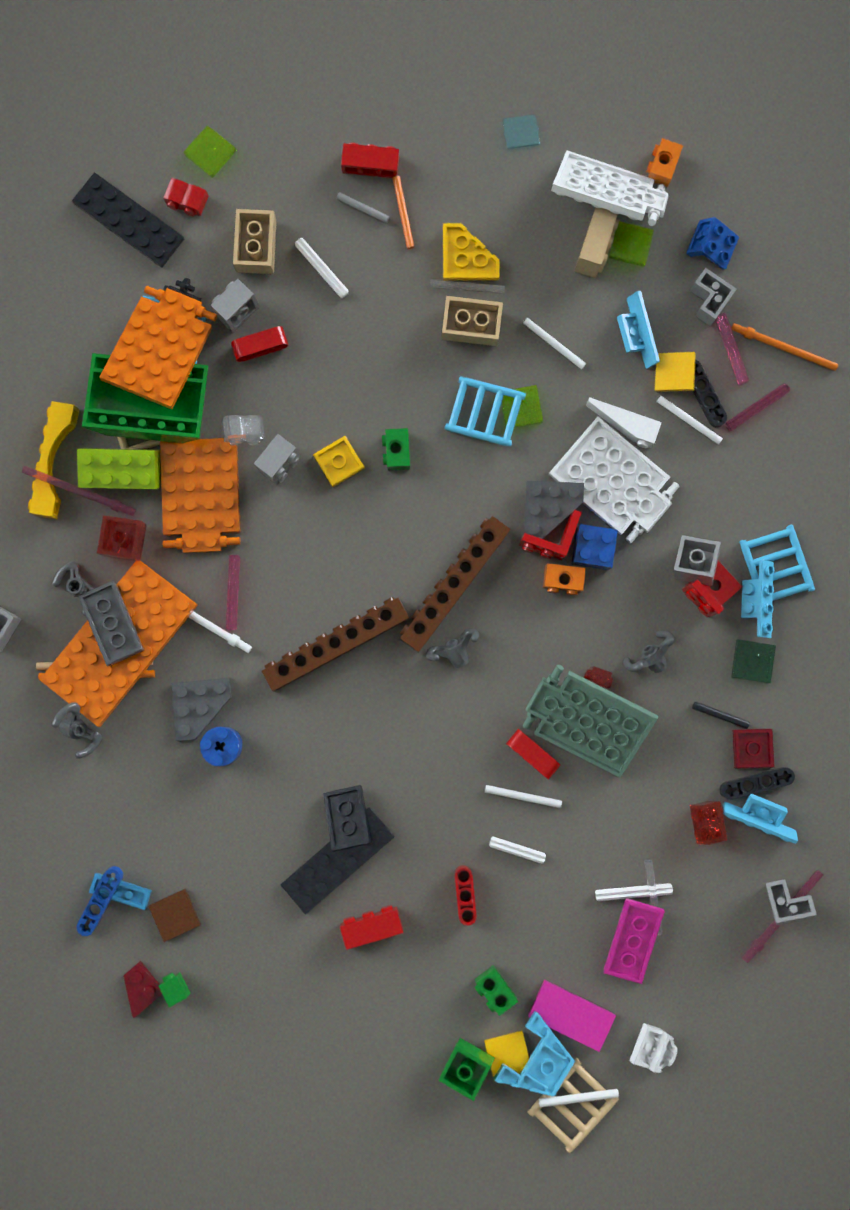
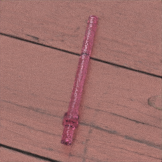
(115, 505)
(757, 945)

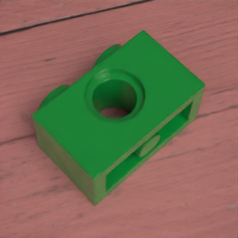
(399, 438)

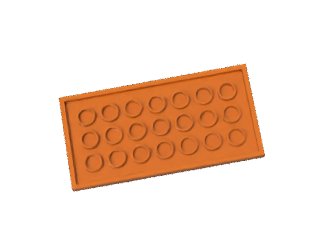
(80, 669)

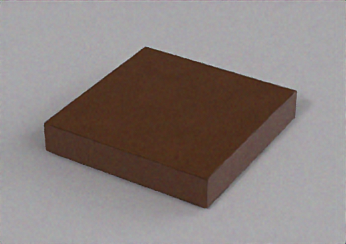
(174, 915)

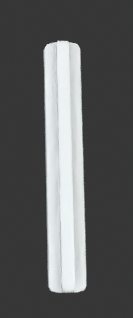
(321, 267)
(632, 892)

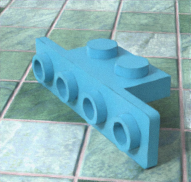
(637, 331)
(758, 598)
(762, 815)

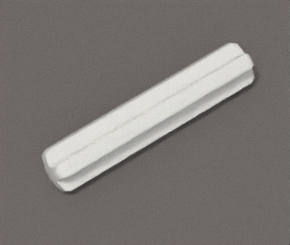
(517, 850)

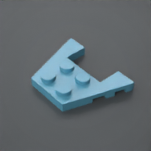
(545, 1067)

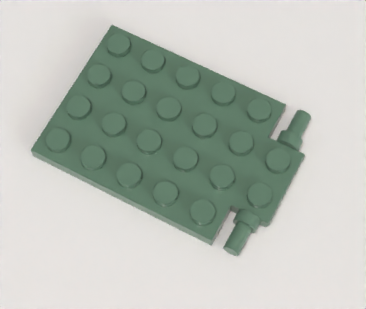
(589, 721)

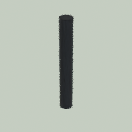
(721, 715)

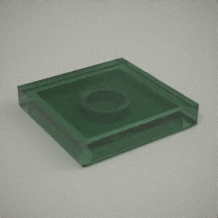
(753, 661)

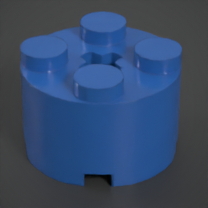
(210, 744)

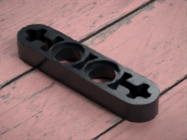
(708, 392)
(757, 783)

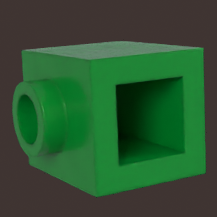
(174, 988)

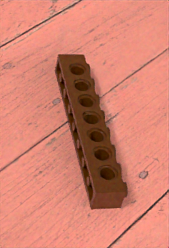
(491, 526)
(277, 681)

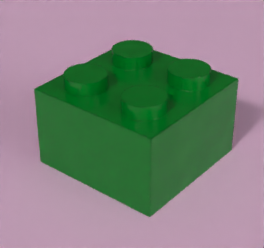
(466, 1069)

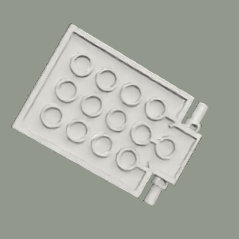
(610, 188)
(617, 480)

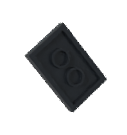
(347, 818)

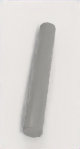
(362, 207)

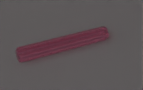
(732, 349)
(757, 407)
(232, 592)

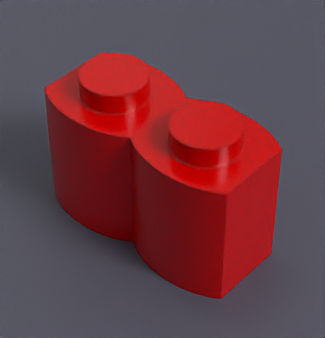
(185, 197)

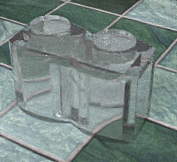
(243, 429)

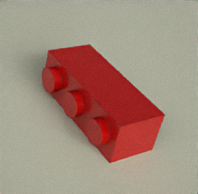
(370, 160)
(371, 927)

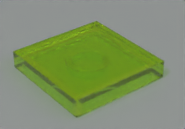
(209, 151)
(631, 244)
(529, 410)

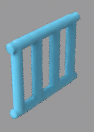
(482, 387)
(795, 549)

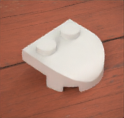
(654, 1049)

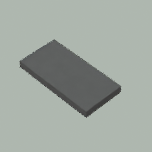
(111, 623)

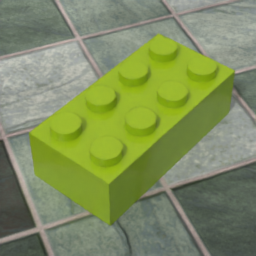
(118, 468)

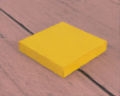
(675, 372)
(338, 461)
(508, 1050)

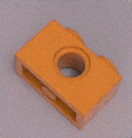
(668, 152)
(574, 574)

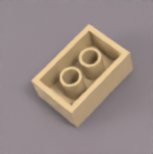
(254, 241)
(597, 242)
(472, 321)

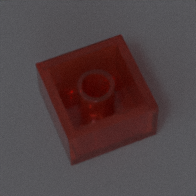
(121, 538)

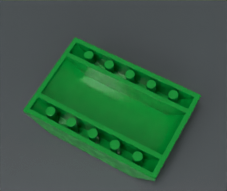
(127, 415)

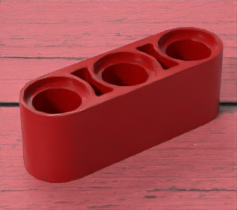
(259, 344)
(533, 754)
(469, 904)

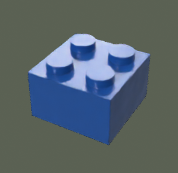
(594, 547)

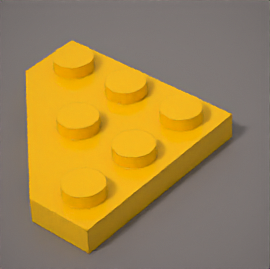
(466, 256)

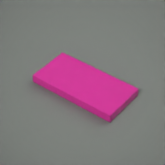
(633, 941)
(572, 1015)

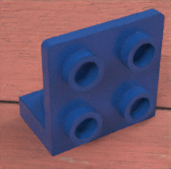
(713, 241)

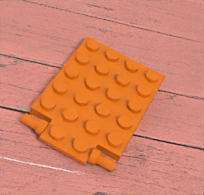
(159, 346)
(200, 494)

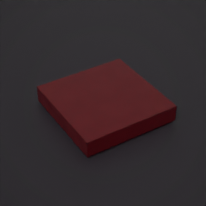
(753, 748)

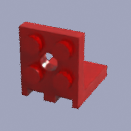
(548, 549)
(708, 600)

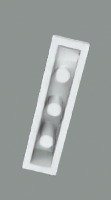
(632, 425)

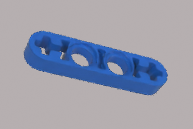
(100, 901)

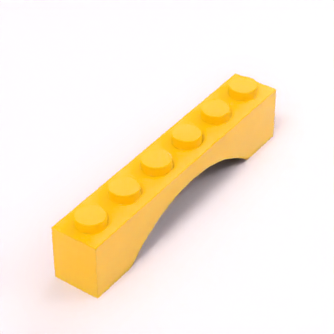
(61, 421)

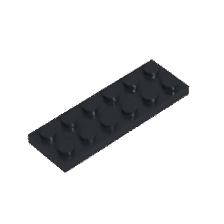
(128, 220)
(329, 869)

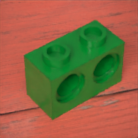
(499, 988)

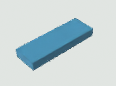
(125, 893)

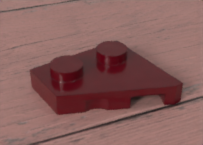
(141, 988)

